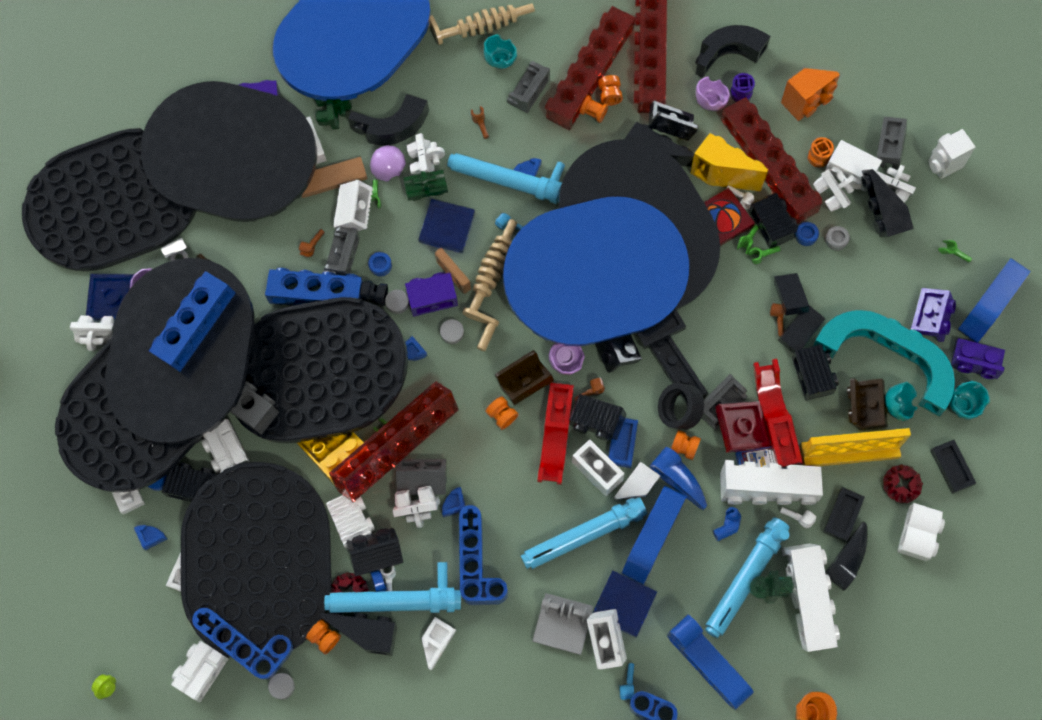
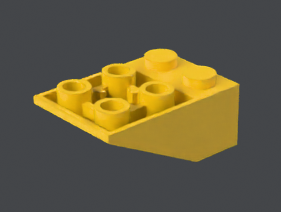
(724, 165)
(330, 451)

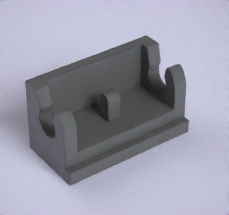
(529, 87)
(892, 141)
(342, 251)
(726, 392)
(420, 473)

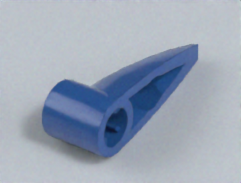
(678, 476)

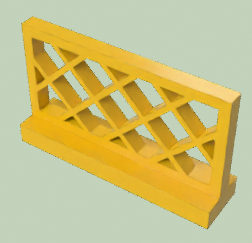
(853, 447)

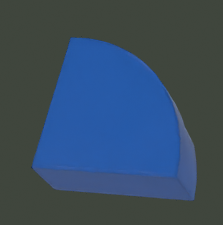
(529, 167)
(414, 350)
(453, 503)
(149, 536)

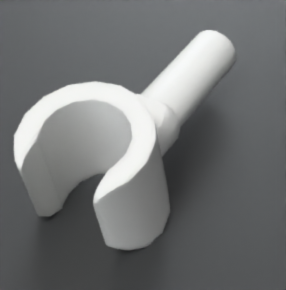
(747, 197)
(805, 520)
(388, 578)

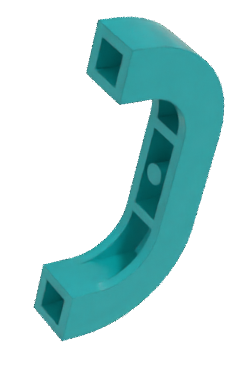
(900, 340)

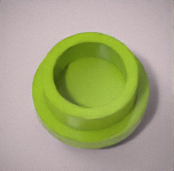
(103, 686)

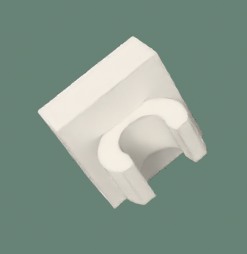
(175, 248)
(128, 500)

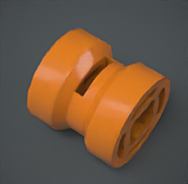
(610, 90)
(817, 156)
(502, 412)
(685, 444)
(323, 636)

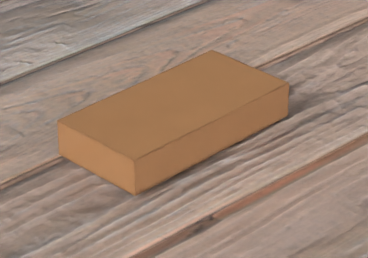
(449, 266)

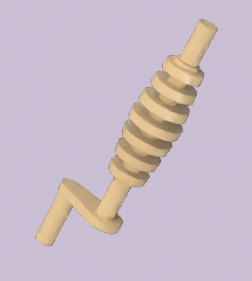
(479, 23)
(489, 274)

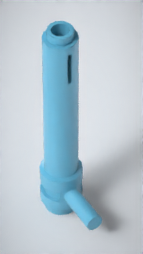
(542, 187)
(618, 517)
(767, 545)
(433, 599)

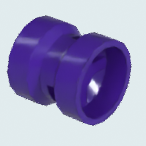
(745, 90)

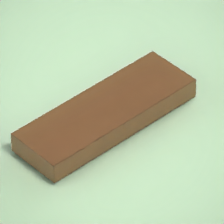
(335, 175)

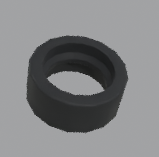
(694, 409)

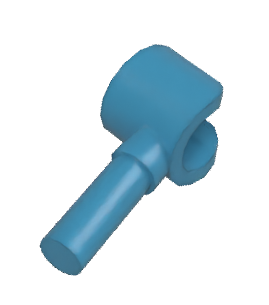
(502, 220)
(627, 691)

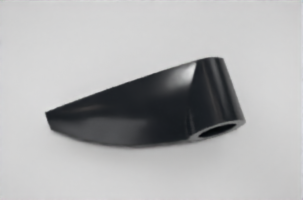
(848, 561)

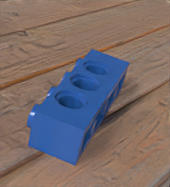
(281, 278)
(192, 334)

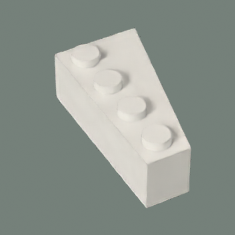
(770, 483)
(812, 596)

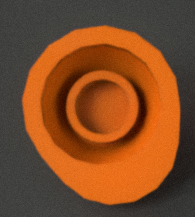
(816, 707)

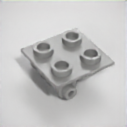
(562, 623)

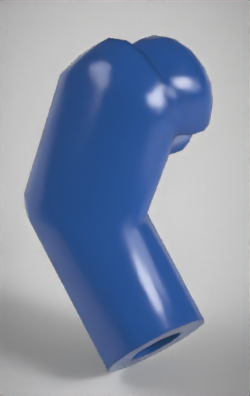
(730, 526)

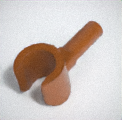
(479, 119)
(308, 249)
(777, 311)
(597, 388)

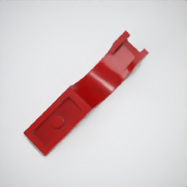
(776, 415)
(555, 433)

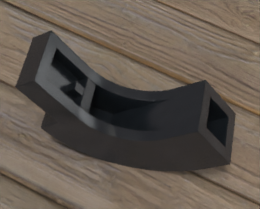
(731, 40)
(394, 128)

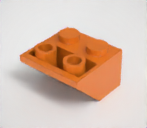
(808, 91)

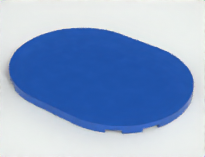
(347, 44)
(595, 271)

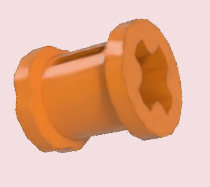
(594, 109)

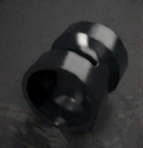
(374, 293)

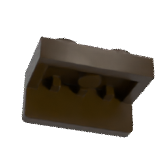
(523, 377)
(867, 404)

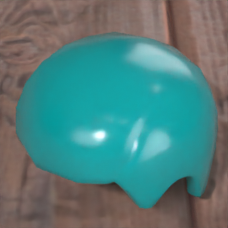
(499, 52)
(969, 400)
(899, 401)

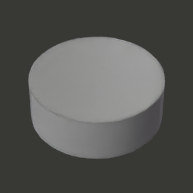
(837, 238)
(397, 301)
(452, 331)
(281, 686)

